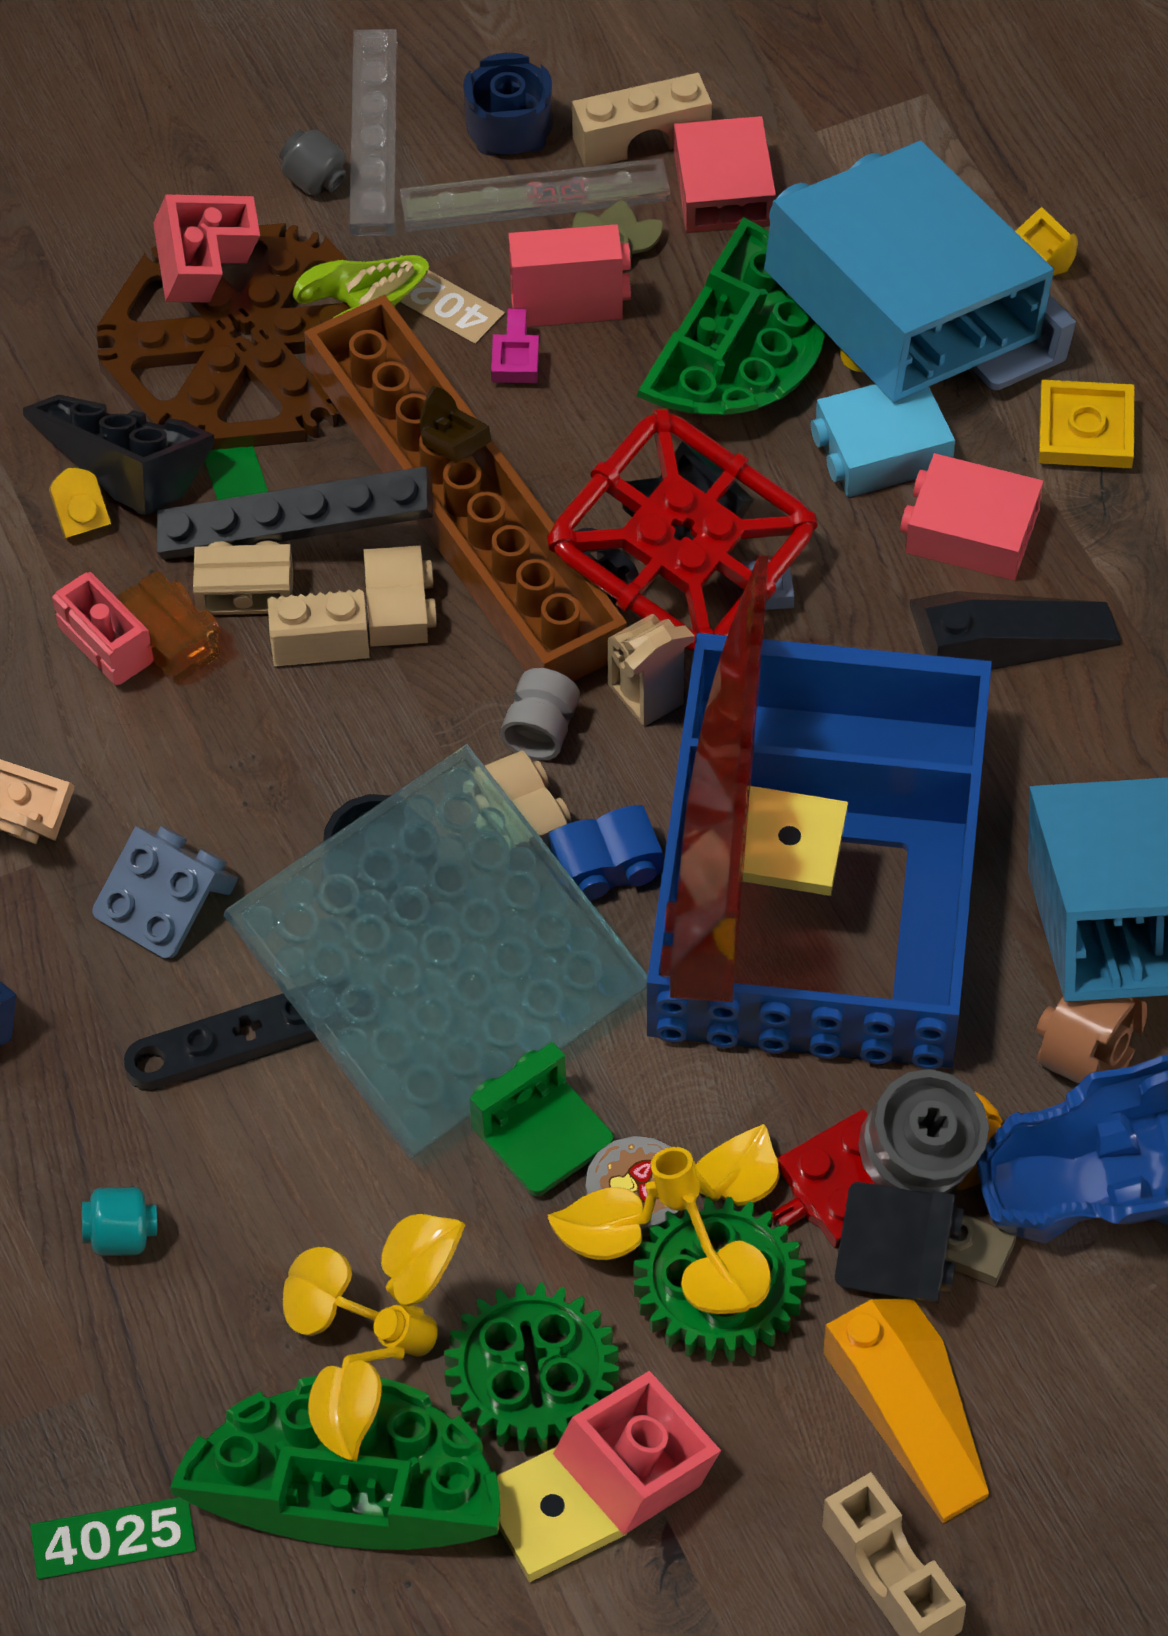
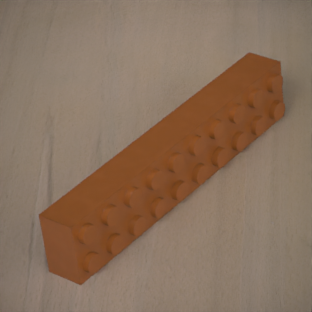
(481, 507)

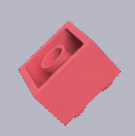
(636, 1452)

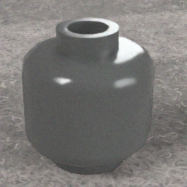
(313, 162)

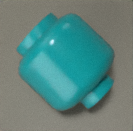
(118, 1221)

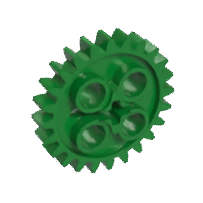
(663, 1263)
(482, 1372)

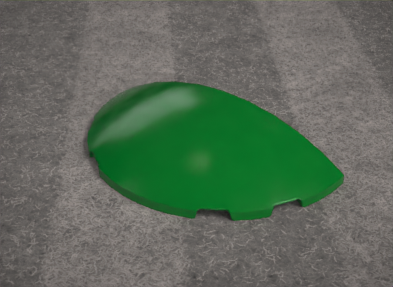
(739, 340)
(412, 1485)

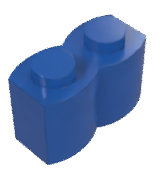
(609, 851)

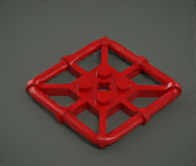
(678, 503)

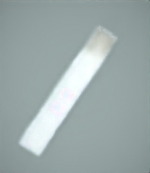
(534, 194)

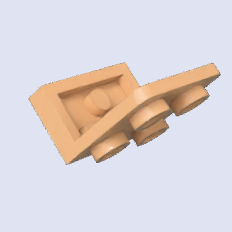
(32, 802)

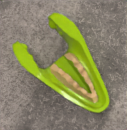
(361, 281)

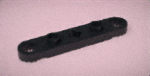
(217, 1043)

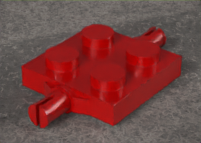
(821, 1177)

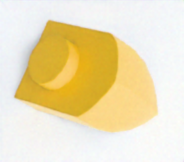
(1049, 240)
(78, 502)

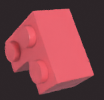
(199, 235)

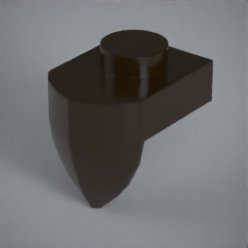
(450, 429)

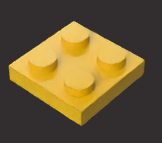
(1086, 424)

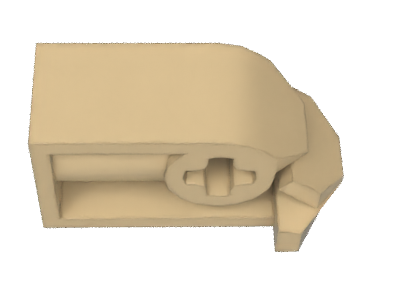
(649, 667)

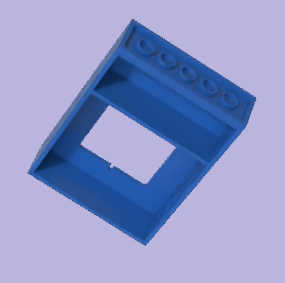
(907, 755)

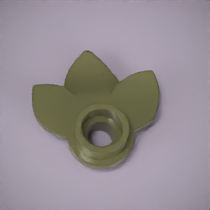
(640, 235)

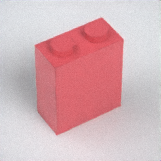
(723, 173)
(569, 274)
(972, 516)

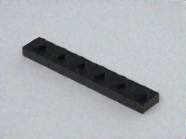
(297, 512)

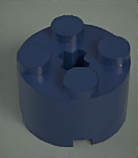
(508, 105)

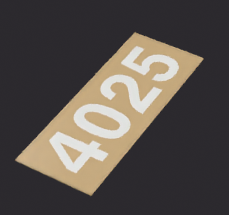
(453, 307)

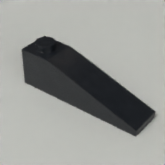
(132, 458)
(1011, 627)

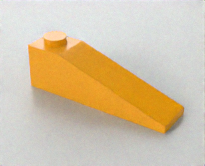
(909, 1393)

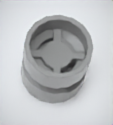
(540, 713)

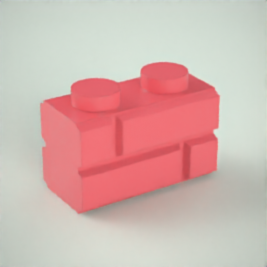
(102, 628)

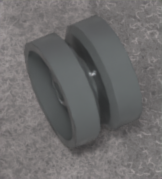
(924, 1133)

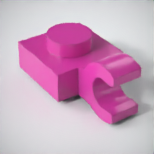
(515, 354)

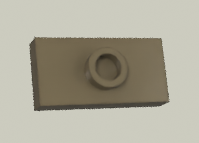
(980, 1250)

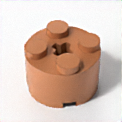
(1089, 1035)

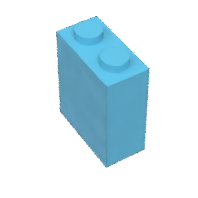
(877, 440)

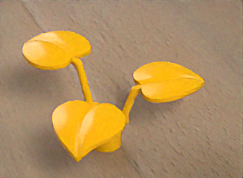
(415, 1258)
(725, 1282)

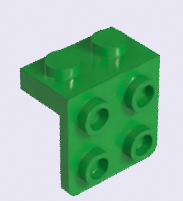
(537, 1121)

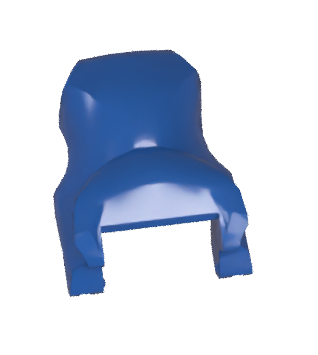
(1083, 1157)

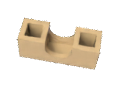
(609, 121)
(871, 1539)

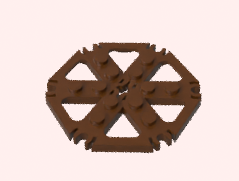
(222, 357)

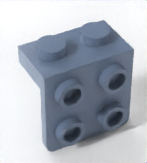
(1033, 356)
(160, 889)

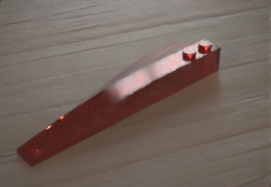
(717, 811)

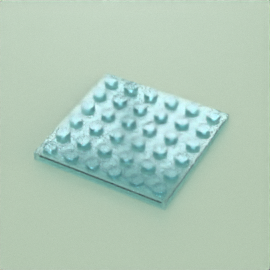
(436, 947)

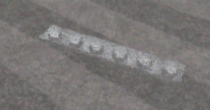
(373, 133)

